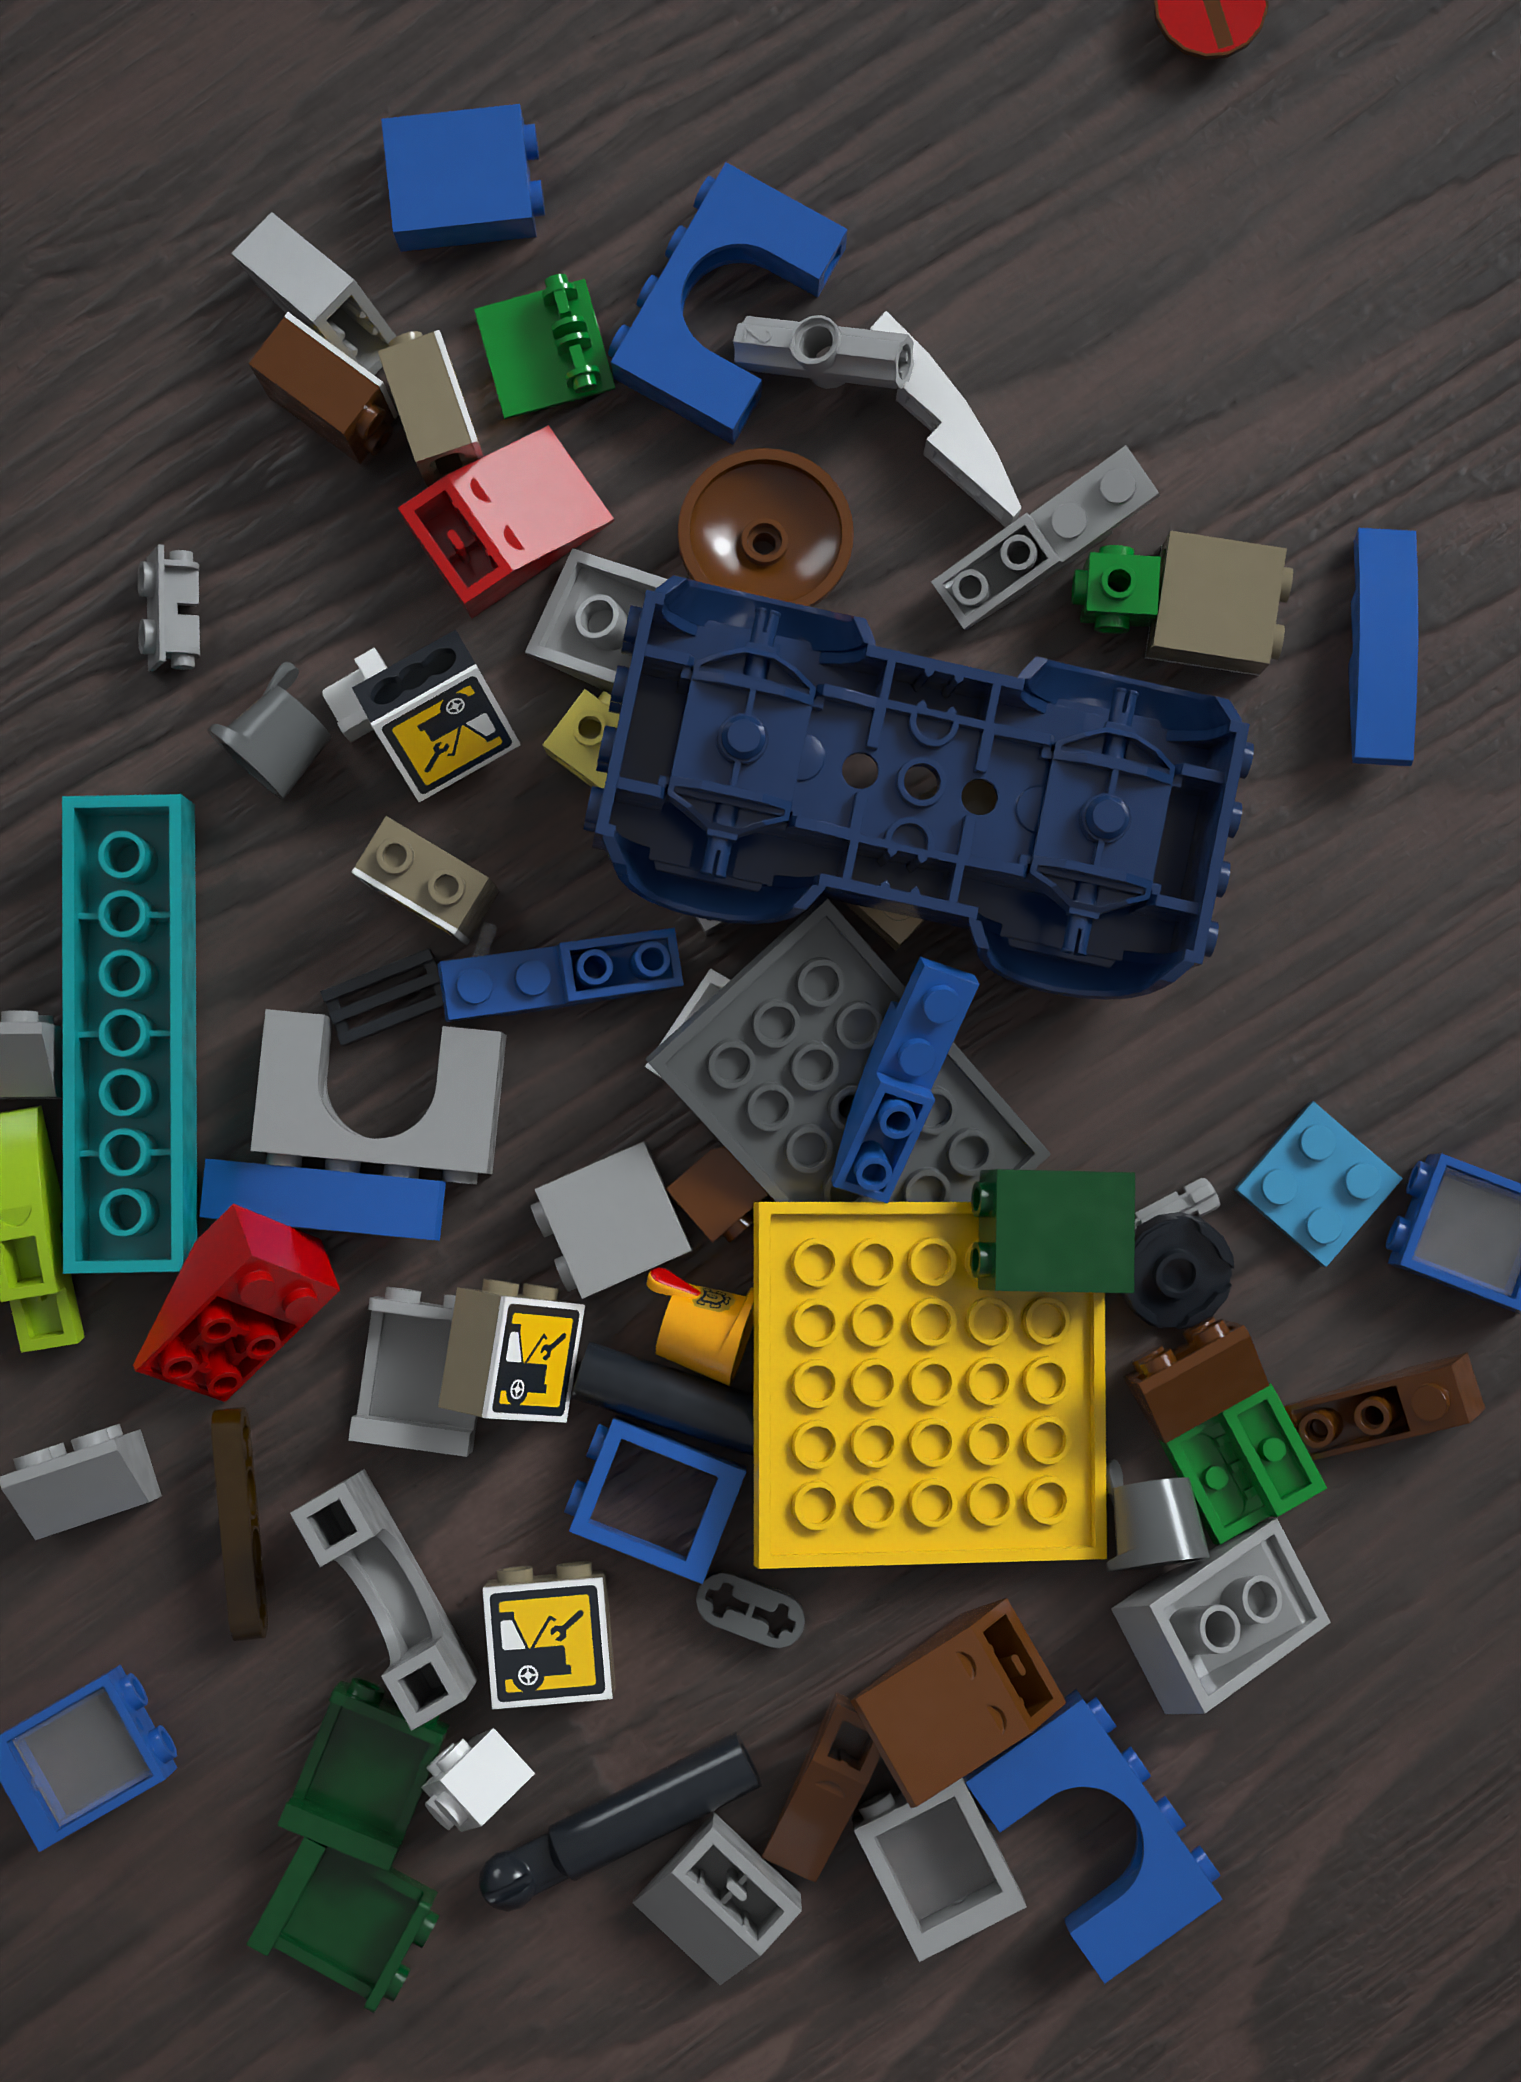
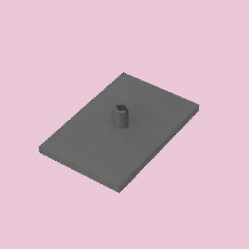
(792, 1041)

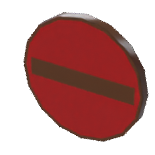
(1210, 26)

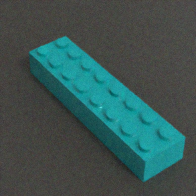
(129, 1033)

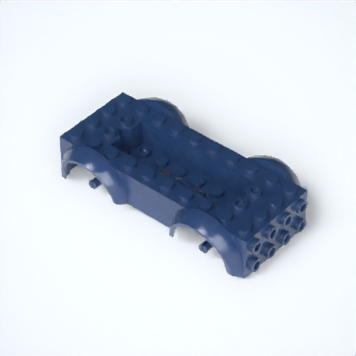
(738, 809)

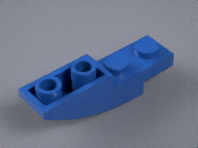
(560, 975)
(899, 1078)

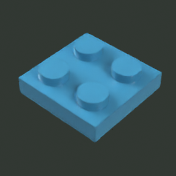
(1318, 1184)

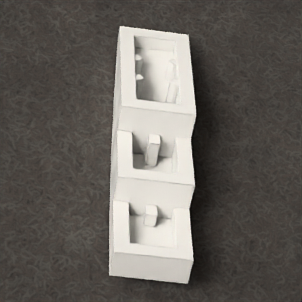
(957, 439)

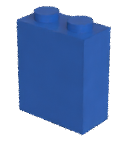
(461, 177)

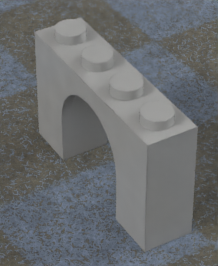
(298, 1120)
(427, 1659)

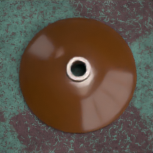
(772, 500)

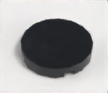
(1179, 1271)

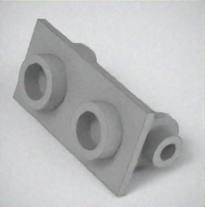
(165, 631)

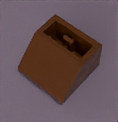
(1196, 1378)

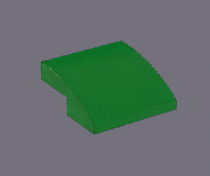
(1245, 1465)

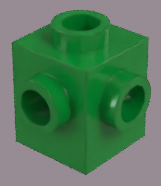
(1134, 578)

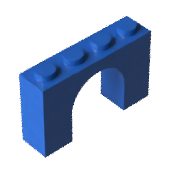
(734, 224)
(1164, 1880)

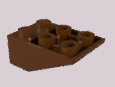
(958, 1700)

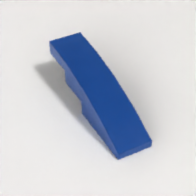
(1384, 647)
(326, 1198)

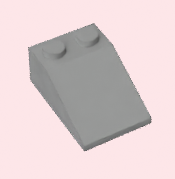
(588, 618)
(1221, 1619)

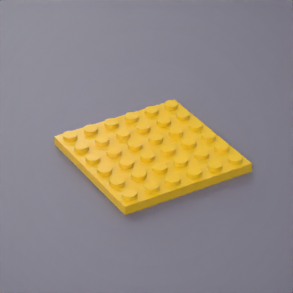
(910, 1404)

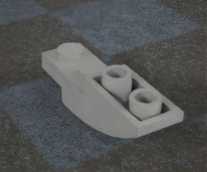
(1046, 539)

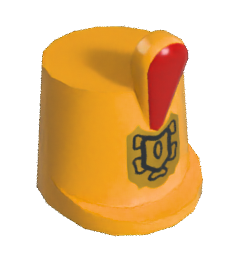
(703, 1326)

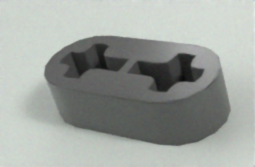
(745, 1622)

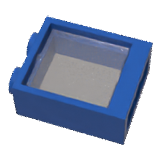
(1461, 1230)
(83, 1757)

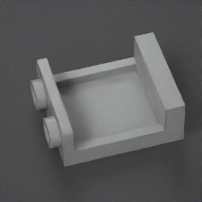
(405, 1378)

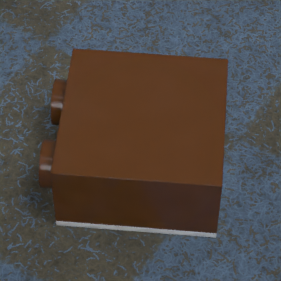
(325, 389)

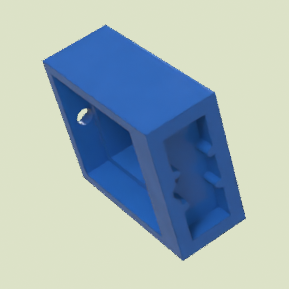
(713, 1521)

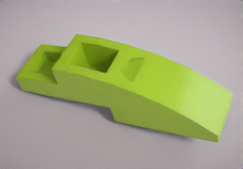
(31, 1236)

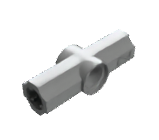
(854, 354)

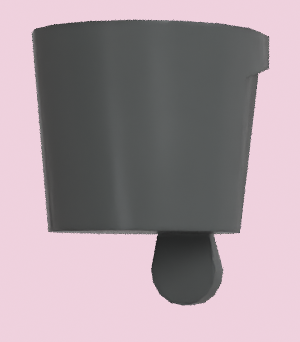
(274, 736)
(1154, 1522)

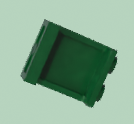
(1054, 1231)
(363, 1775)
(347, 1920)

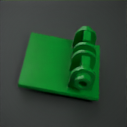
(545, 347)

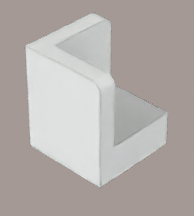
(343, 700)

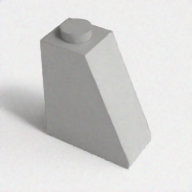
(314, 291)

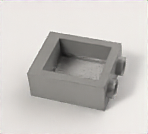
(937, 1866)

